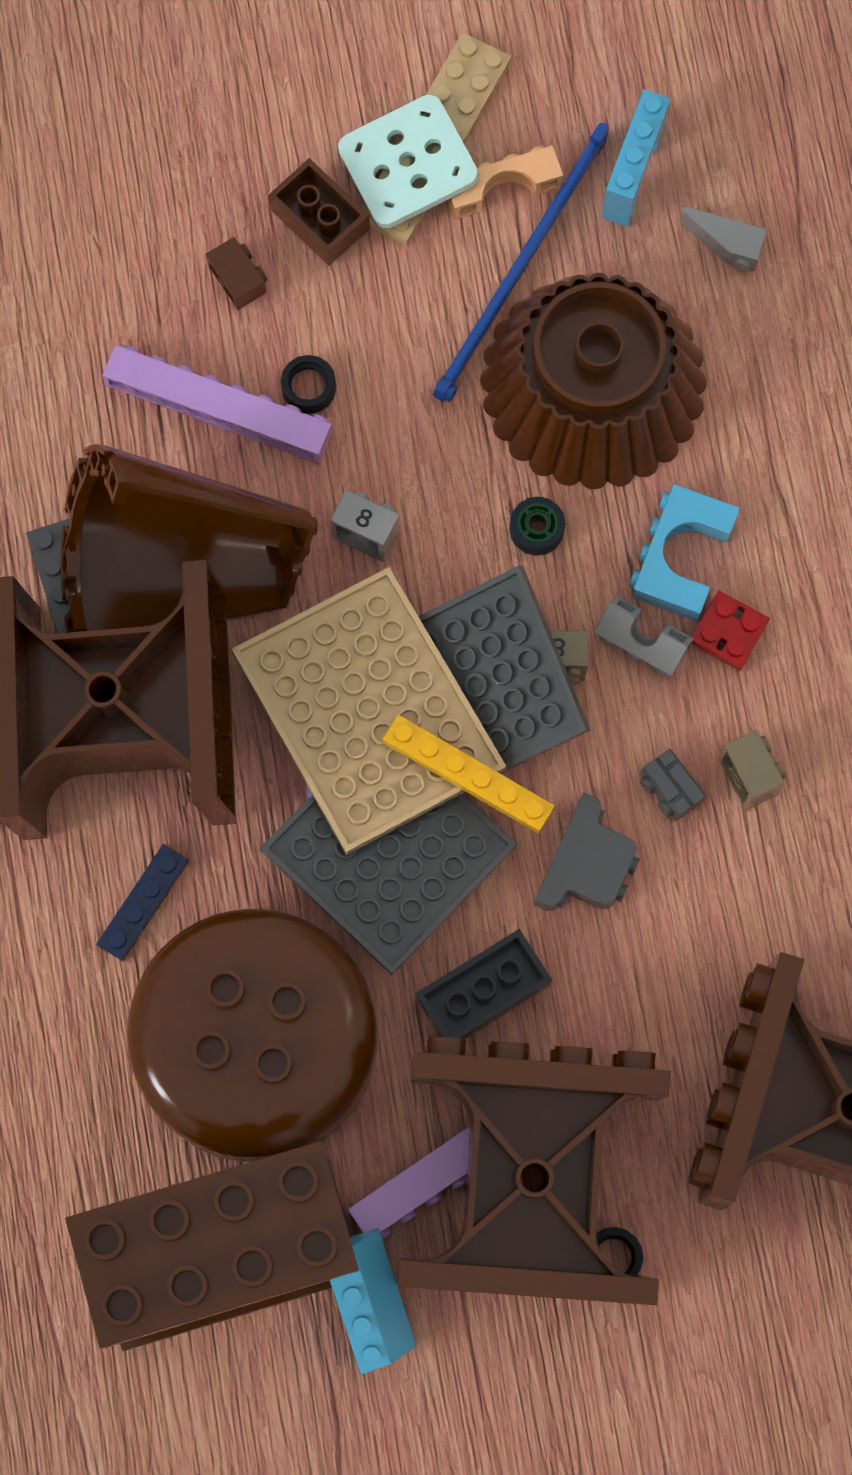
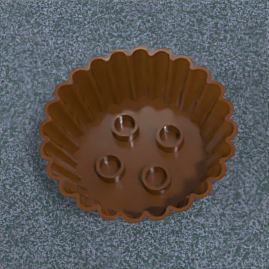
(593, 381)

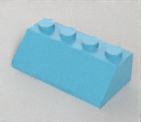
(373, 1306)

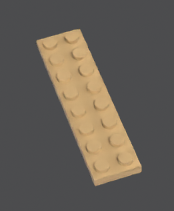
(464, 90)

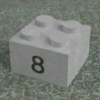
(365, 525)

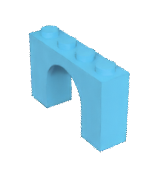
(641, 140)
(682, 512)

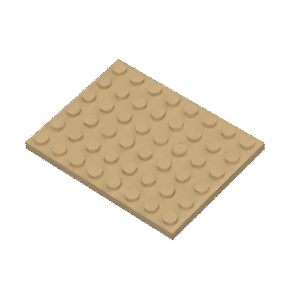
(335, 688)

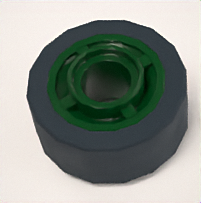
(539, 510)

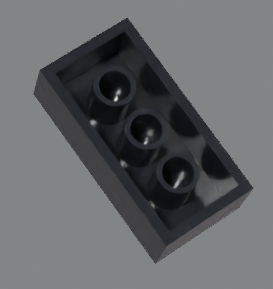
(484, 987)

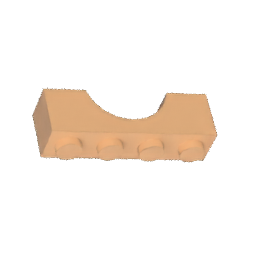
(536, 170)

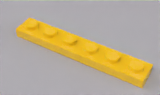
(468, 774)

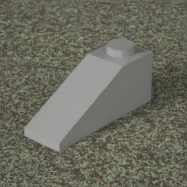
(729, 239)

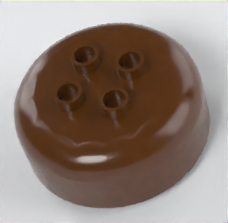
(252, 1034)

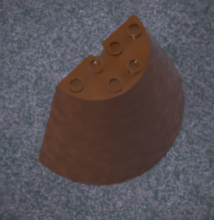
(145, 518)

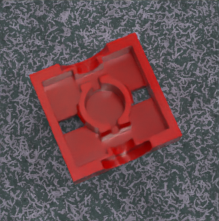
(734, 634)

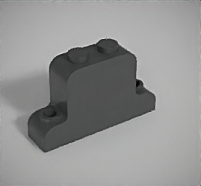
(588, 861)

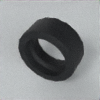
(304, 363)
(630, 1240)

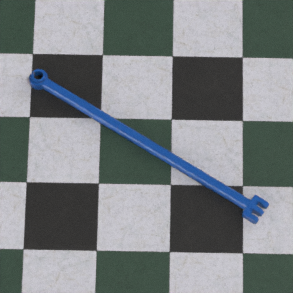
(445, 388)

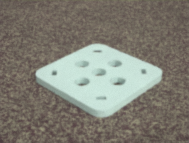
(397, 188)

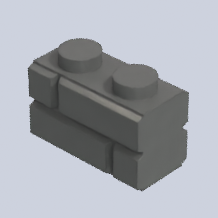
(671, 785)

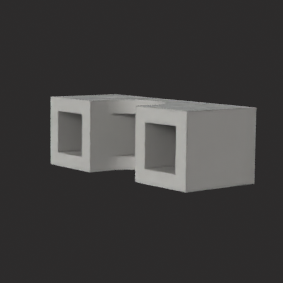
(620, 628)

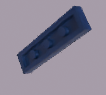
(142, 902)

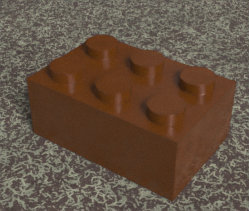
(319, 211)

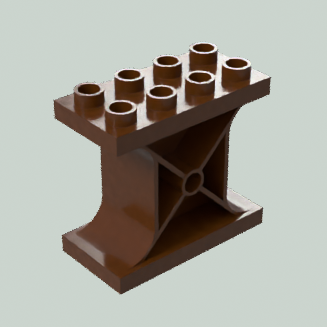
(115, 702)
(782, 1093)
(541, 1118)
(212, 1248)

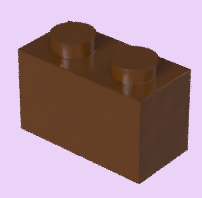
(236, 272)

